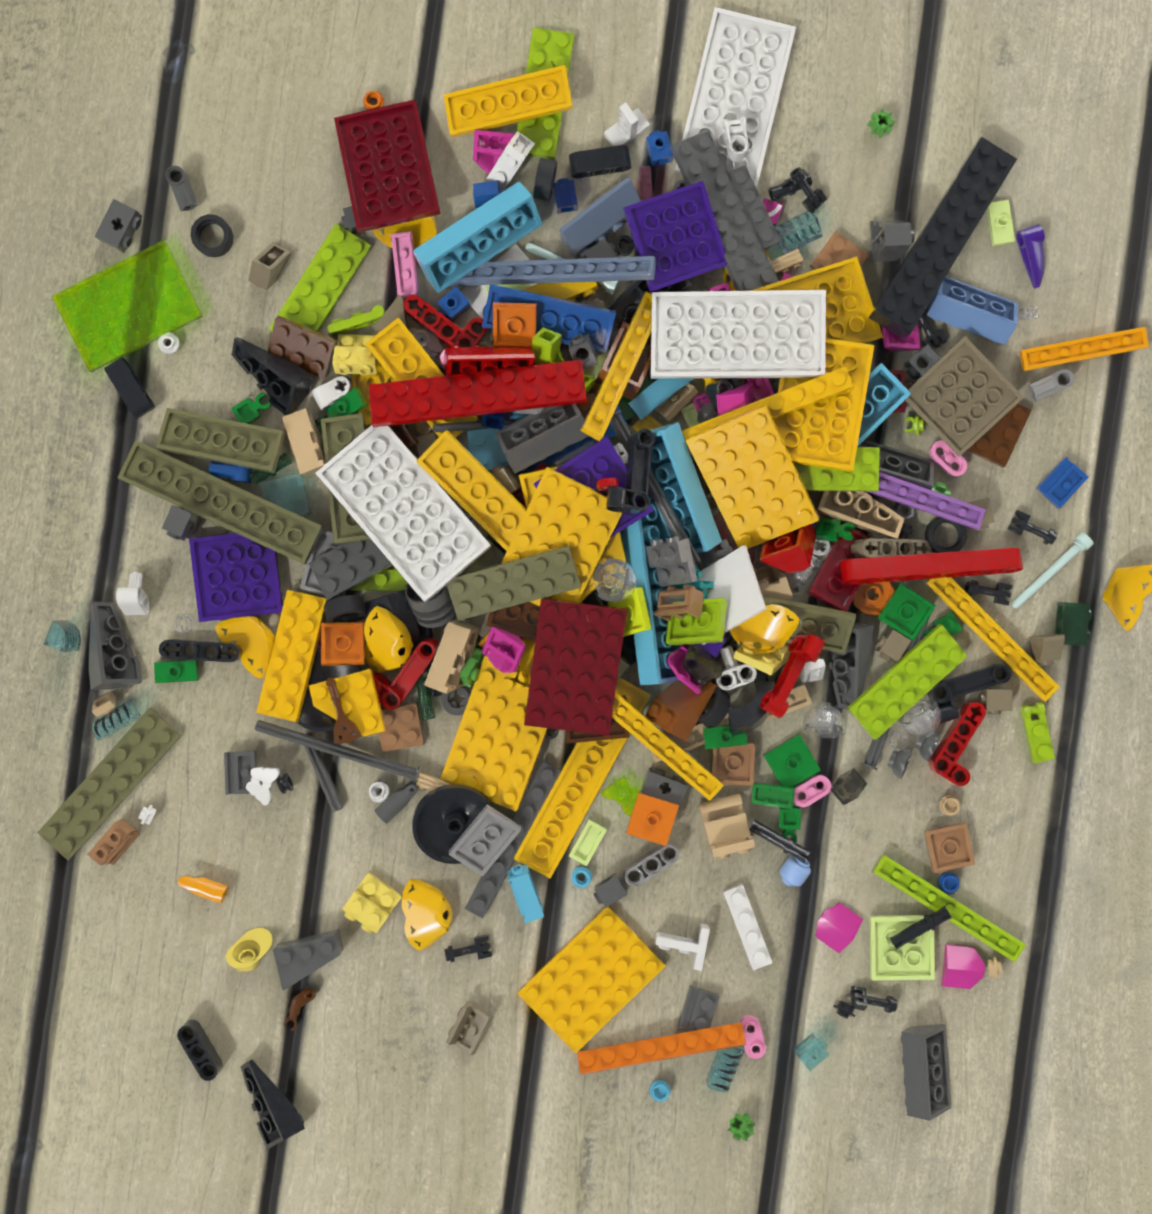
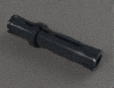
(779, 840)
(928, 923)

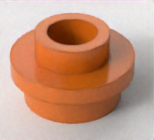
(373, 95)

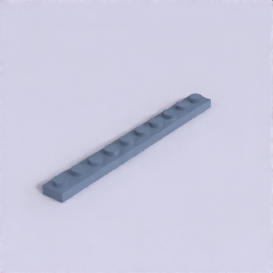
(561, 271)

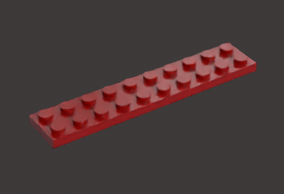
(477, 393)

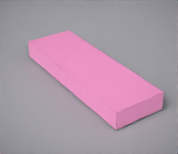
(405, 264)

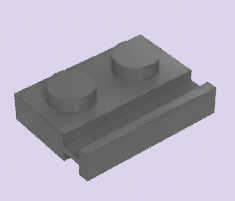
(238, 770)
(698, 1009)

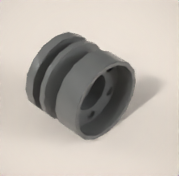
(435, 611)

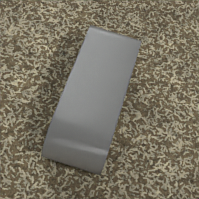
(647, 873)

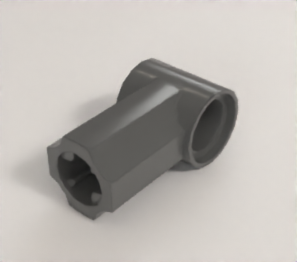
(181, 189)

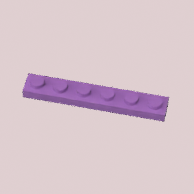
(929, 501)

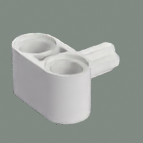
(133, 599)
(734, 669)

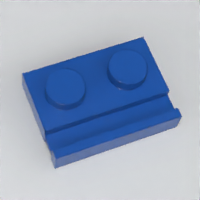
(1062, 482)

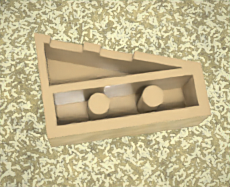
(304, 442)
(452, 655)

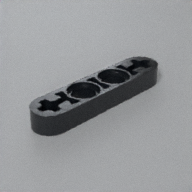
(200, 650)

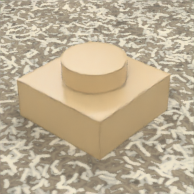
(104, 704)

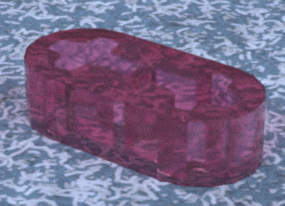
(645, 182)

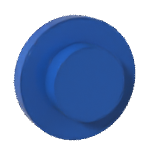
(948, 882)

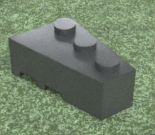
(890, 239)
(305, 955)

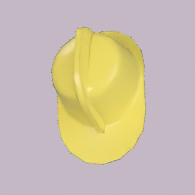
(249, 950)

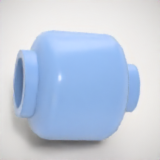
(794, 871)

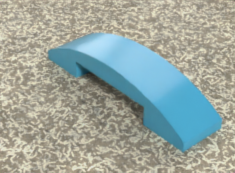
(656, 394)

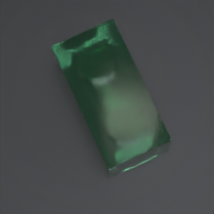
(1073, 622)

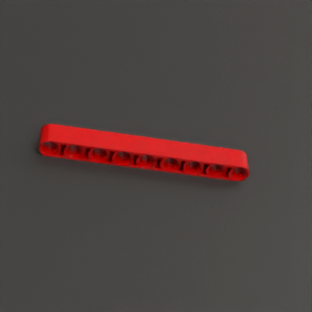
(931, 566)

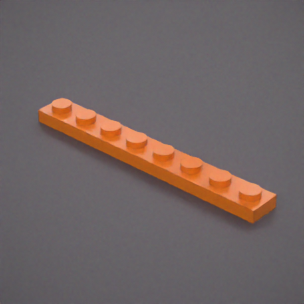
(661, 1048)

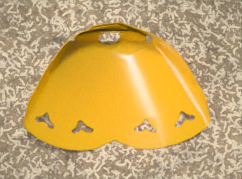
(422, 230)
(1125, 591)
(766, 629)
(253, 638)
(386, 641)
(425, 913)

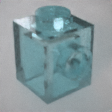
(811, 1051)

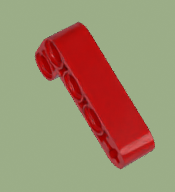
(441, 323)
(960, 740)

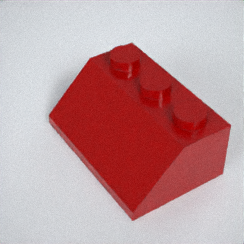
(790, 551)

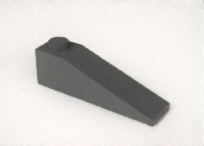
(110, 655)
(852, 667)

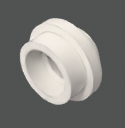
(175, 343)
(375, 788)
(147, 815)

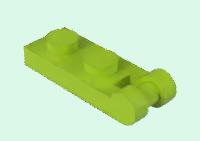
(358, 321)
(1037, 733)

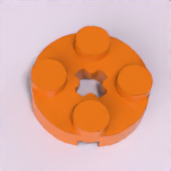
(872, 607)

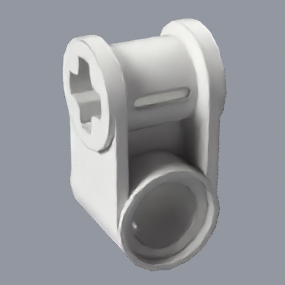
(736, 135)
(330, 392)

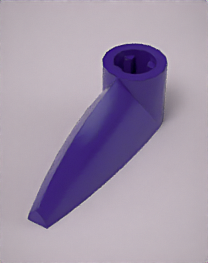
(1032, 251)

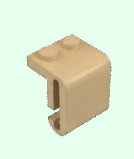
(726, 826)

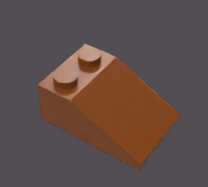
(640, 369)
(679, 708)

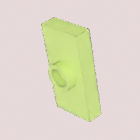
(1000, 223)

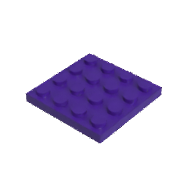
(678, 232)
(598, 463)
(234, 577)

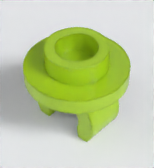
(918, 425)

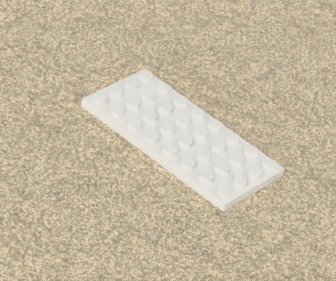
(740, 79)
(738, 334)
(403, 510)

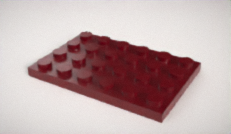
(387, 166)
(575, 666)

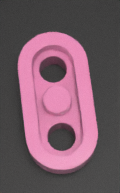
(947, 458)
(812, 793)
(753, 1037)

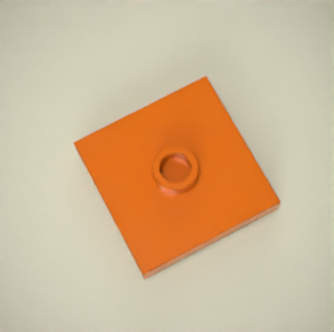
(514, 324)
(342, 643)
(652, 819)

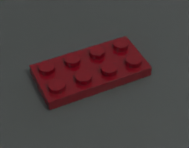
(828, 581)

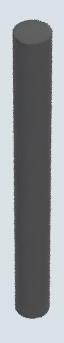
(461, 426)

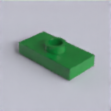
(349, 404)
(176, 671)
(721, 737)
(773, 795)

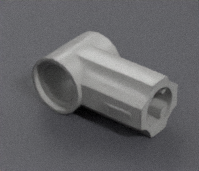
(1050, 385)

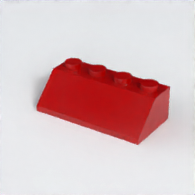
(477, 358)

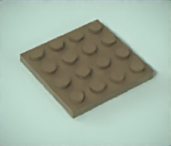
(962, 396)

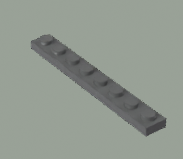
(525, 816)

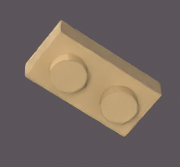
(676, 402)

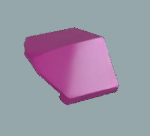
(489, 147)
(896, 344)
(735, 398)
(503, 650)
(675, 662)
(838, 927)
(961, 967)

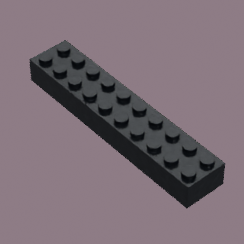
(942, 238)

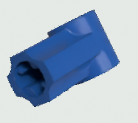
(229, 471)

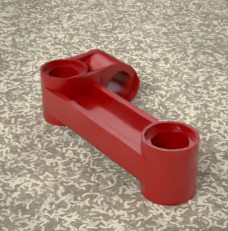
(803, 649)
(407, 676)

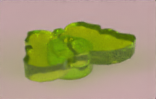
(615, 791)

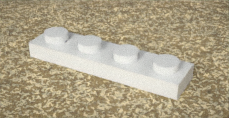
(747, 926)

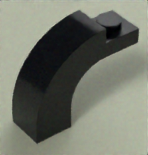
(751, 716)

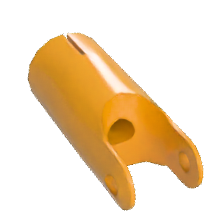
(204, 888)

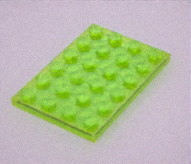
(127, 306)

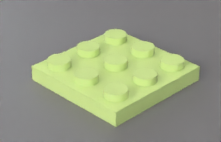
(908, 962)

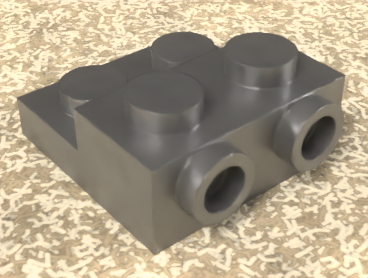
(672, 561)

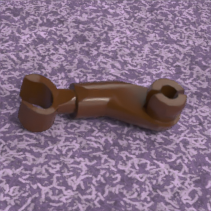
(299, 1001)

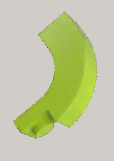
(547, 350)

